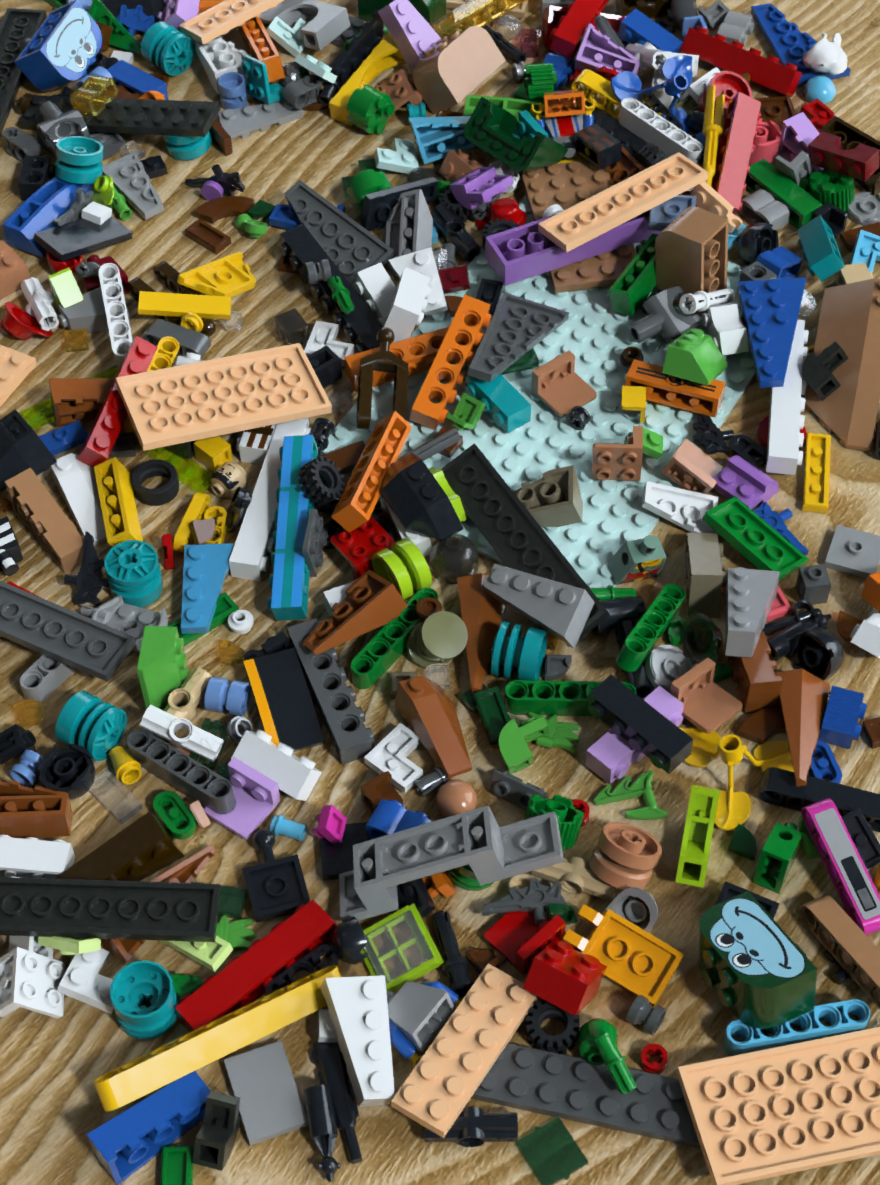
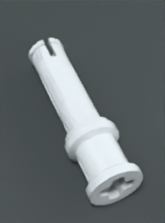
(722, 296)

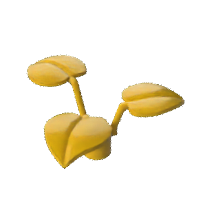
(732, 806)

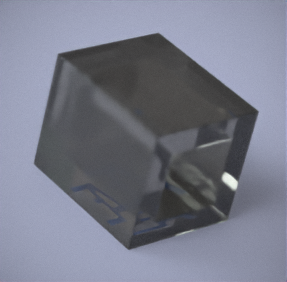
(292, 327)

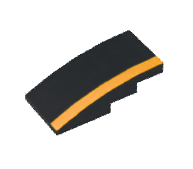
(283, 700)

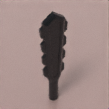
(334, 1073)

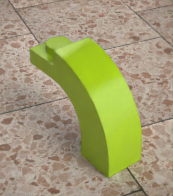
(697, 836)

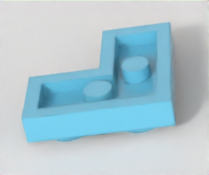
(866, 249)

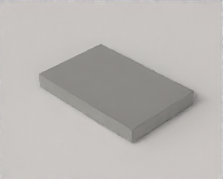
(266, 1092)

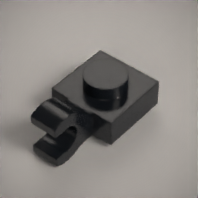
(272, 645)

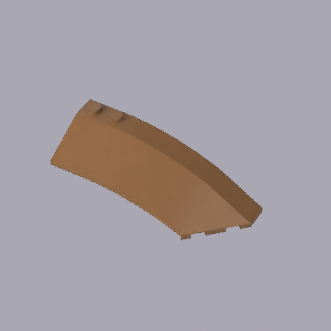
(853, 320)

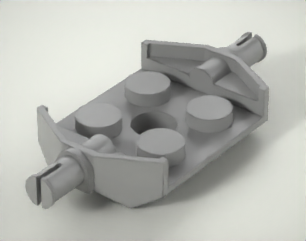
(126, 618)

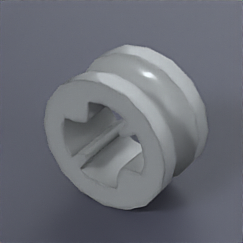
(518, 70)

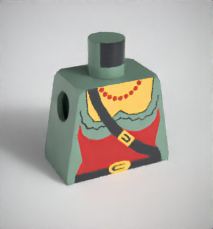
(638, 560)

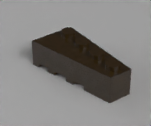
(850, 139)

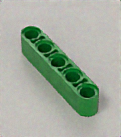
(650, 628)
(387, 644)
(555, 697)

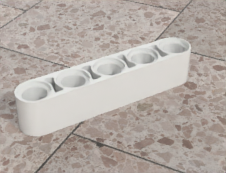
(657, 130)
(112, 286)

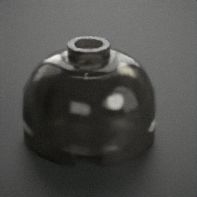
(453, 558)

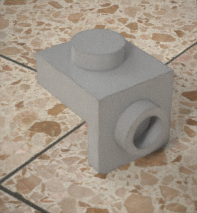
(714, 14)

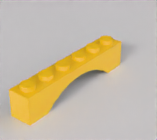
(380, 59)

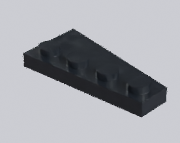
(379, 205)

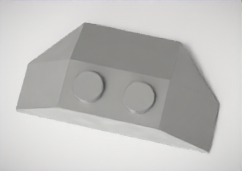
(409, 225)

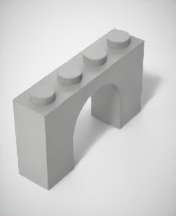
(324, 20)

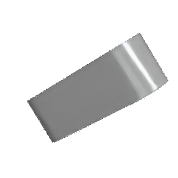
(44, 678)

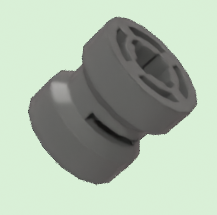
(318, 271)
(645, 1014)

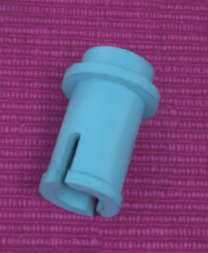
(288, 828)

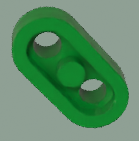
(177, 816)

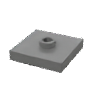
(853, 552)

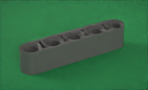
(181, 771)

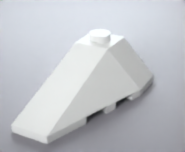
(219, 58)
(80, 492)

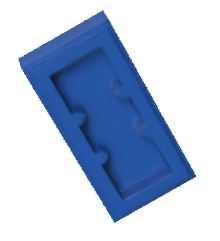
(65, 438)

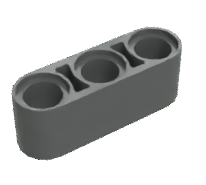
(188, 339)

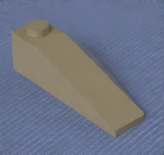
(553, 498)

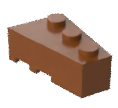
(77, 398)
(756, 679)
(34, 811)

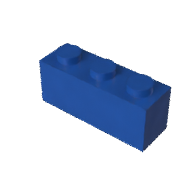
(641, 29)
(136, 79)

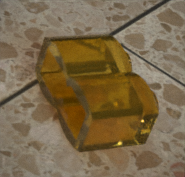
(94, 95)

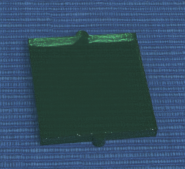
(552, 1152)

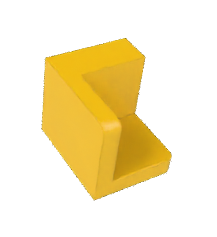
(634, 399)
(213, 452)

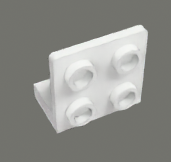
(31, 983)

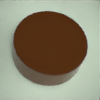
(426, 607)

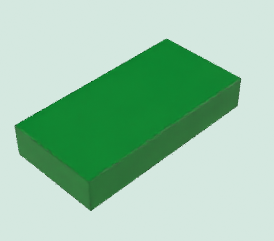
(177, 1165)

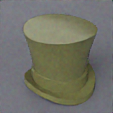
(437, 639)

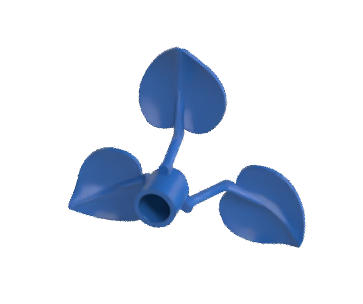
(679, 76)

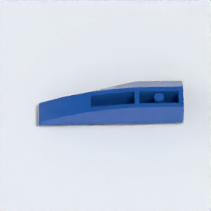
(39, 212)

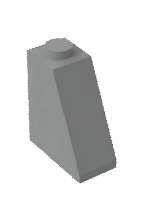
(86, 314)

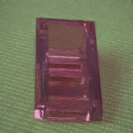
(530, 42)

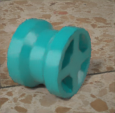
(416, 110)

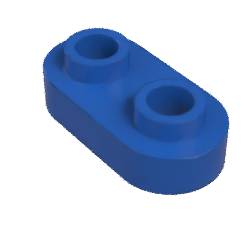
(825, 766)

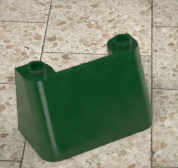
(493, 131)

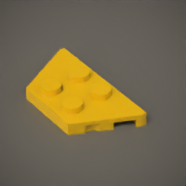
(221, 277)

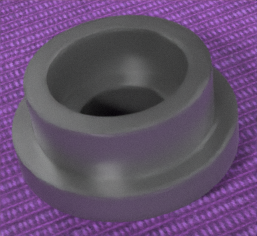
(241, 723)

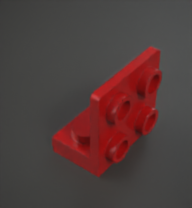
(361, 544)
(521, 939)

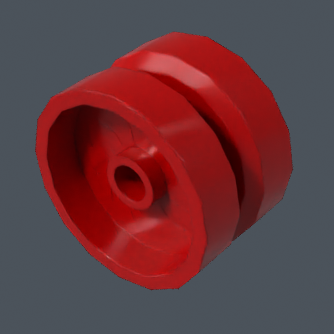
(726, 83)

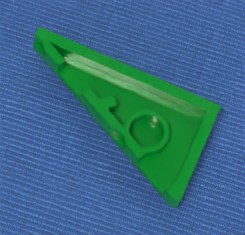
(120, 36)

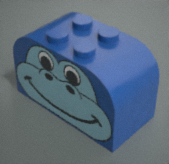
(61, 48)

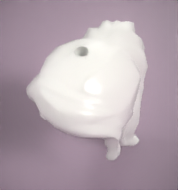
(826, 56)

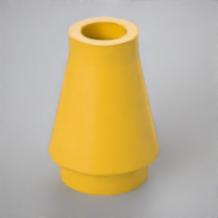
(125, 766)

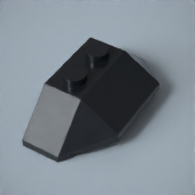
(419, 499)

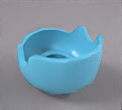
(819, 88)

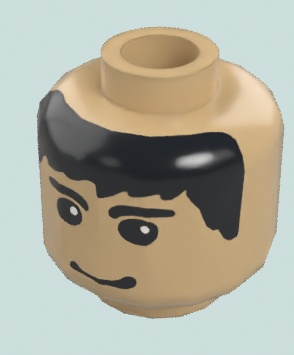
(227, 479)

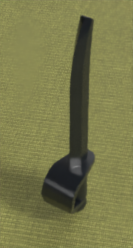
(795, 617)

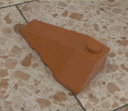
(368, 605)
(435, 723)

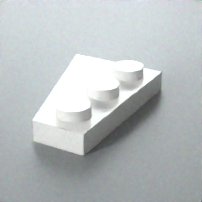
(424, 263)
(679, 506)

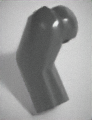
(88, 269)

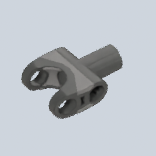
(59, 124)
(663, 318)

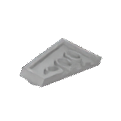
(258, 117)
(134, 185)

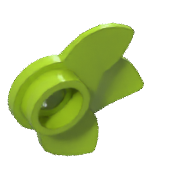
(103, 190)

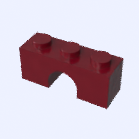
(856, 163)

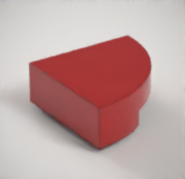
(169, 553)

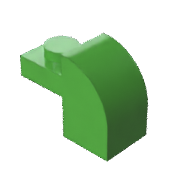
(514, 739)

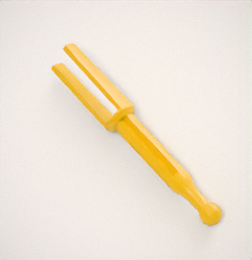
(712, 131)

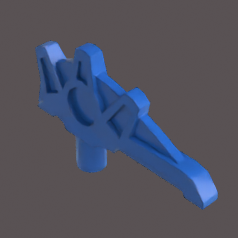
(135, 19)
(776, 521)

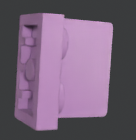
(254, 798)

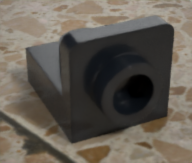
(14, 742)

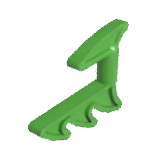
(639, 788)

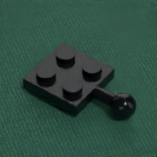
(275, 885)

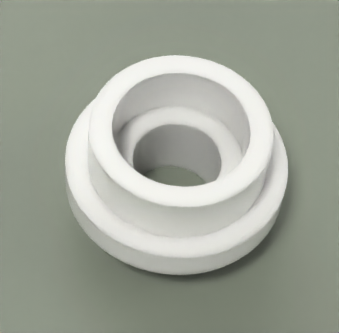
(243, 626)

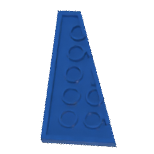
(787, 41)
(771, 321)

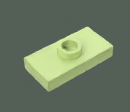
(70, 945)

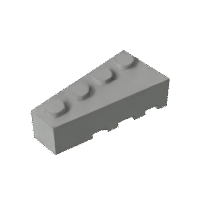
(542, 601)
(747, 605)

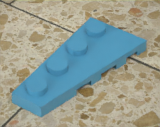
(202, 584)

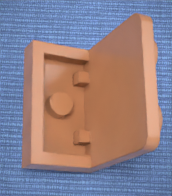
(401, 89)
(461, 163)
(560, 386)
(703, 700)

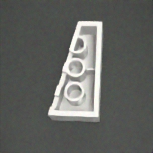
(363, 1033)

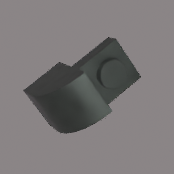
(818, 370)
(218, 1131)

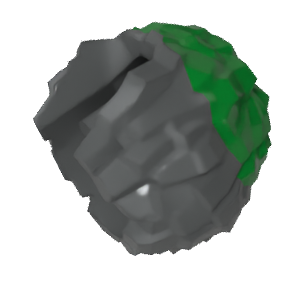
(293, 72)

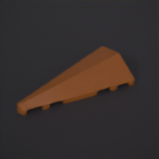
(482, 619)
(802, 705)
(181, 873)

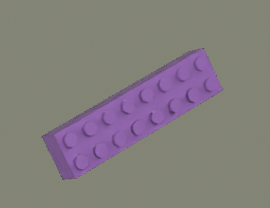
(527, 252)

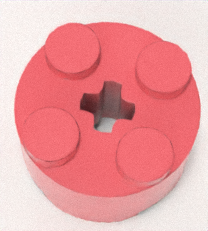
(766, 142)

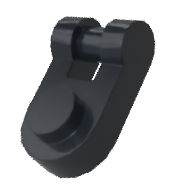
(745, 447)

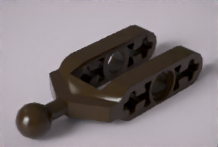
(168, 277)
(381, 361)

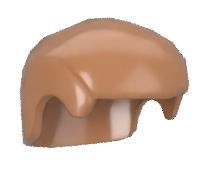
(456, 798)

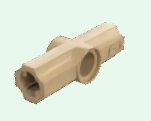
(190, 693)
(577, 878)

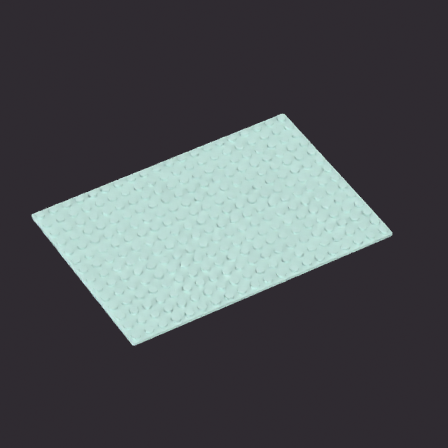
(547, 442)

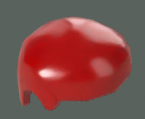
(56, 265)

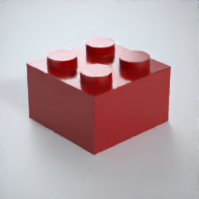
(565, 977)

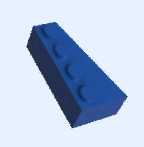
(154, 1123)

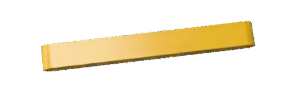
(213, 1041)

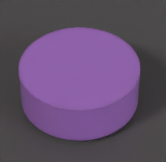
(211, 190)

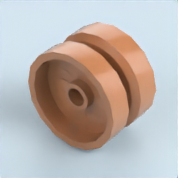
(625, 856)

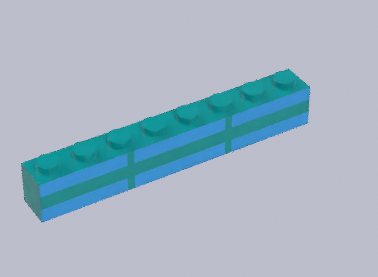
(291, 571)

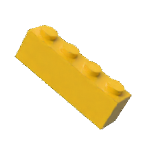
(117, 502)

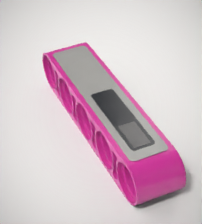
(843, 864)

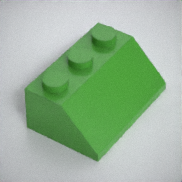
(694, 358)
(161, 664)

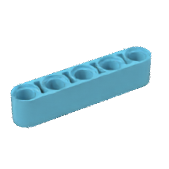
(835, 1013)

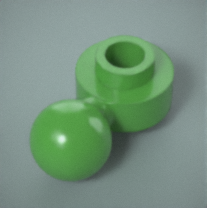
(254, 228)

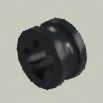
(578, 418)

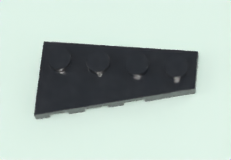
(359, 49)
(628, 140)

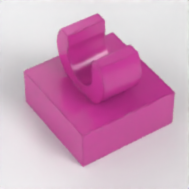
(330, 824)

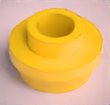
(192, 321)

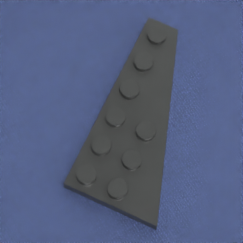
(341, 237)
(512, 333)

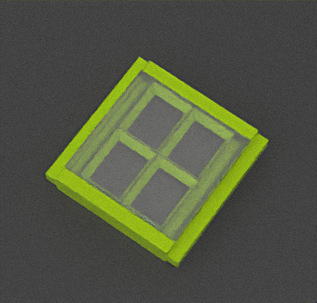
(400, 948)

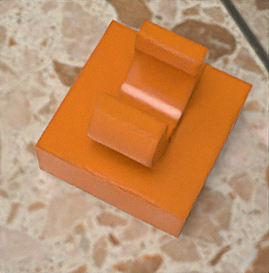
(440, 884)

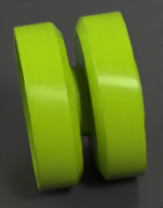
(403, 567)

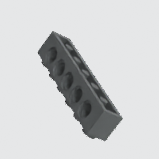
(348, 744)

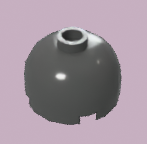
(681, 9)

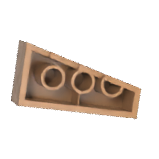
(45, 520)

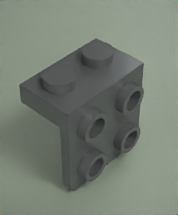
(314, 541)

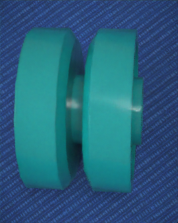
(187, 146)
(78, 159)

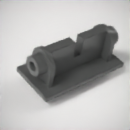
(513, 790)

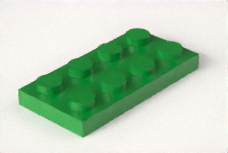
(754, 538)

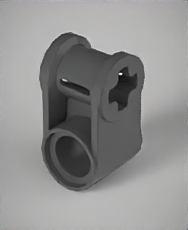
(303, 91)
(21, 144)

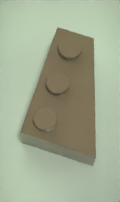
(704, 573)

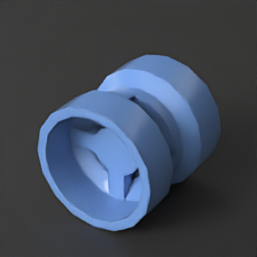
(26, 769)

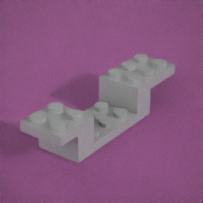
(442, 846)

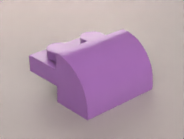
(480, 187)
(745, 482)

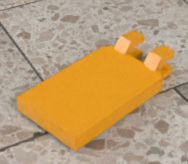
(630, 953)

